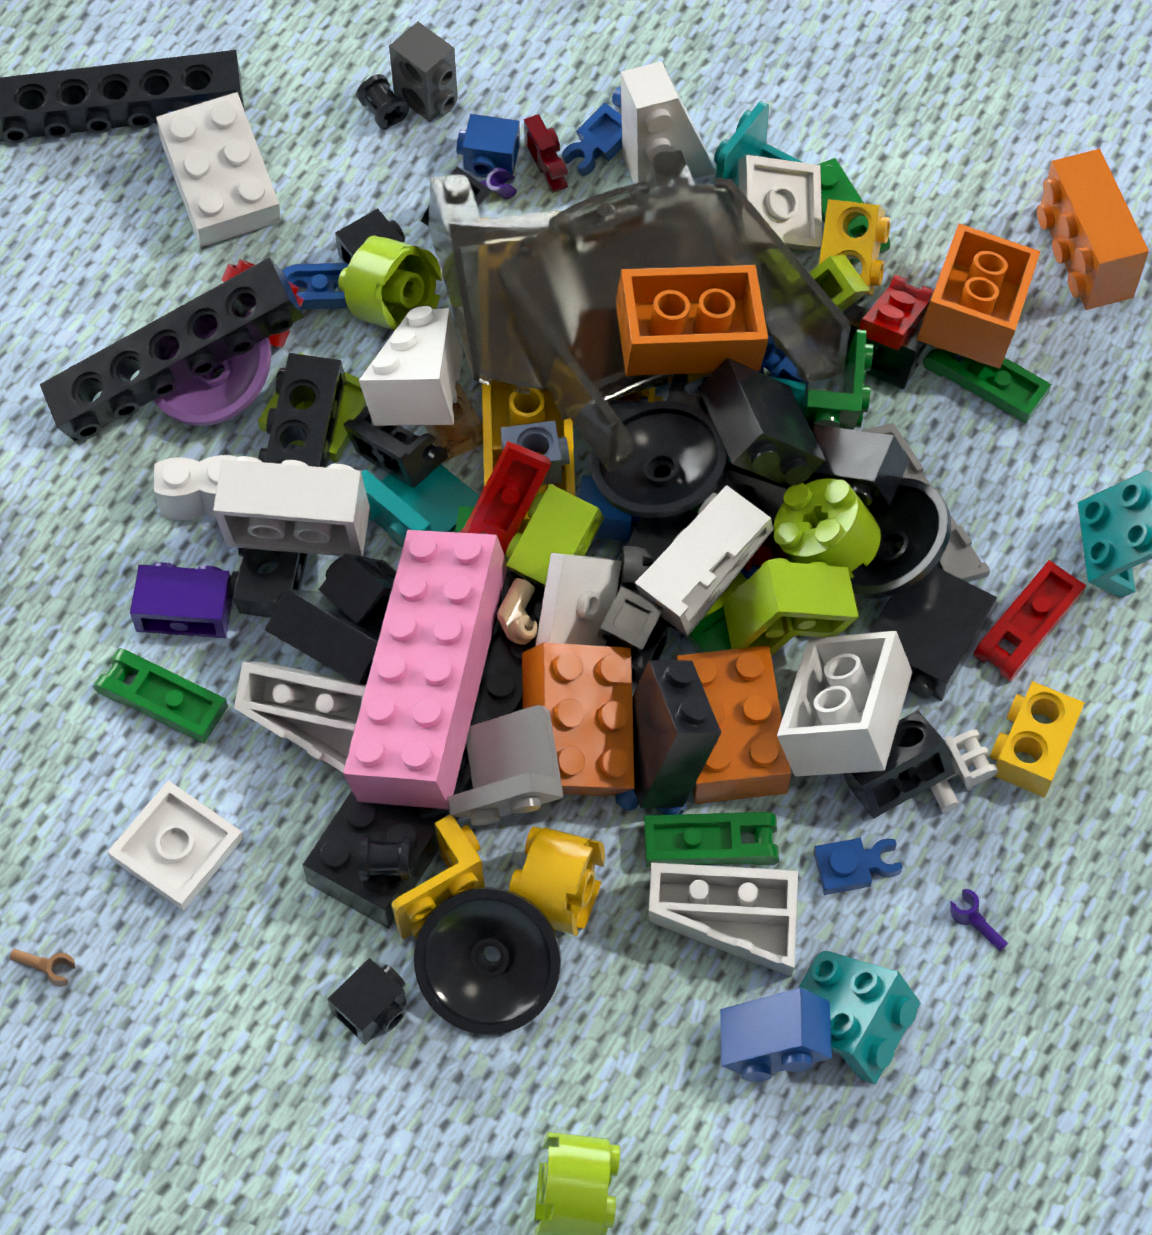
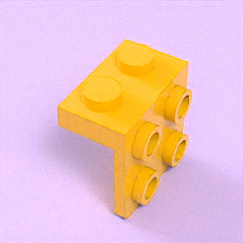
(459, 852)

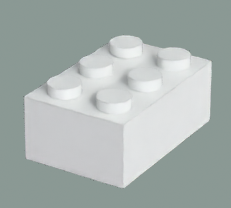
(218, 169)
(291, 507)
(845, 704)

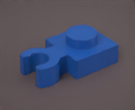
(599, 137)
(848, 866)

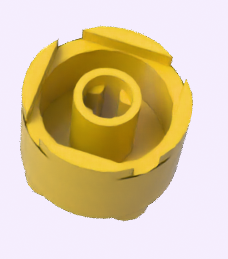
(560, 877)

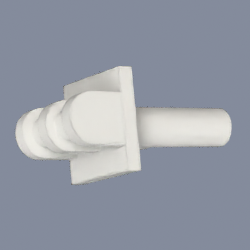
(975, 756)

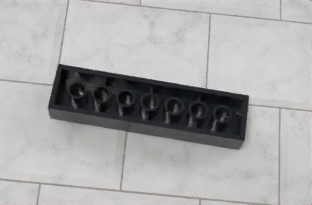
(335, 857)

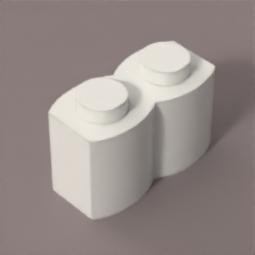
(186, 486)

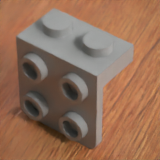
(510, 767)

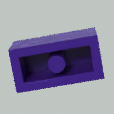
(181, 600)

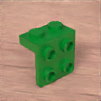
(845, 408)

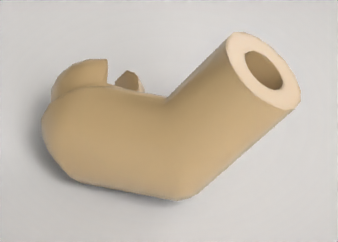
(513, 615)

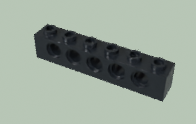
(112, 94)
(149, 348)
(302, 380)

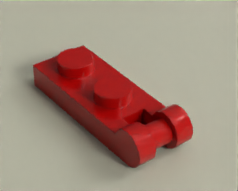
(896, 313)
(508, 494)
(1030, 619)

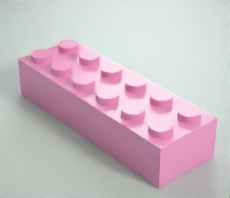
(426, 670)

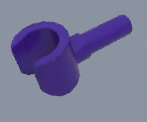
(496, 180)
(974, 918)

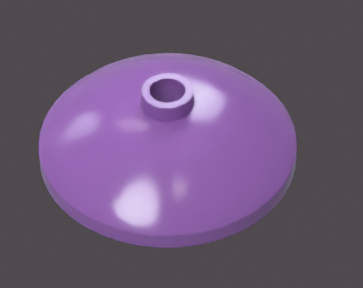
(216, 400)

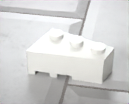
(657, 122)
(415, 371)
(704, 559)
(302, 706)
(729, 909)

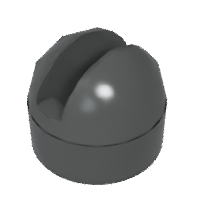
(632, 563)

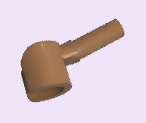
(44, 964)

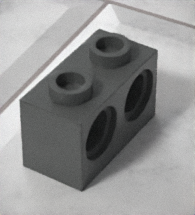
(424, 71)

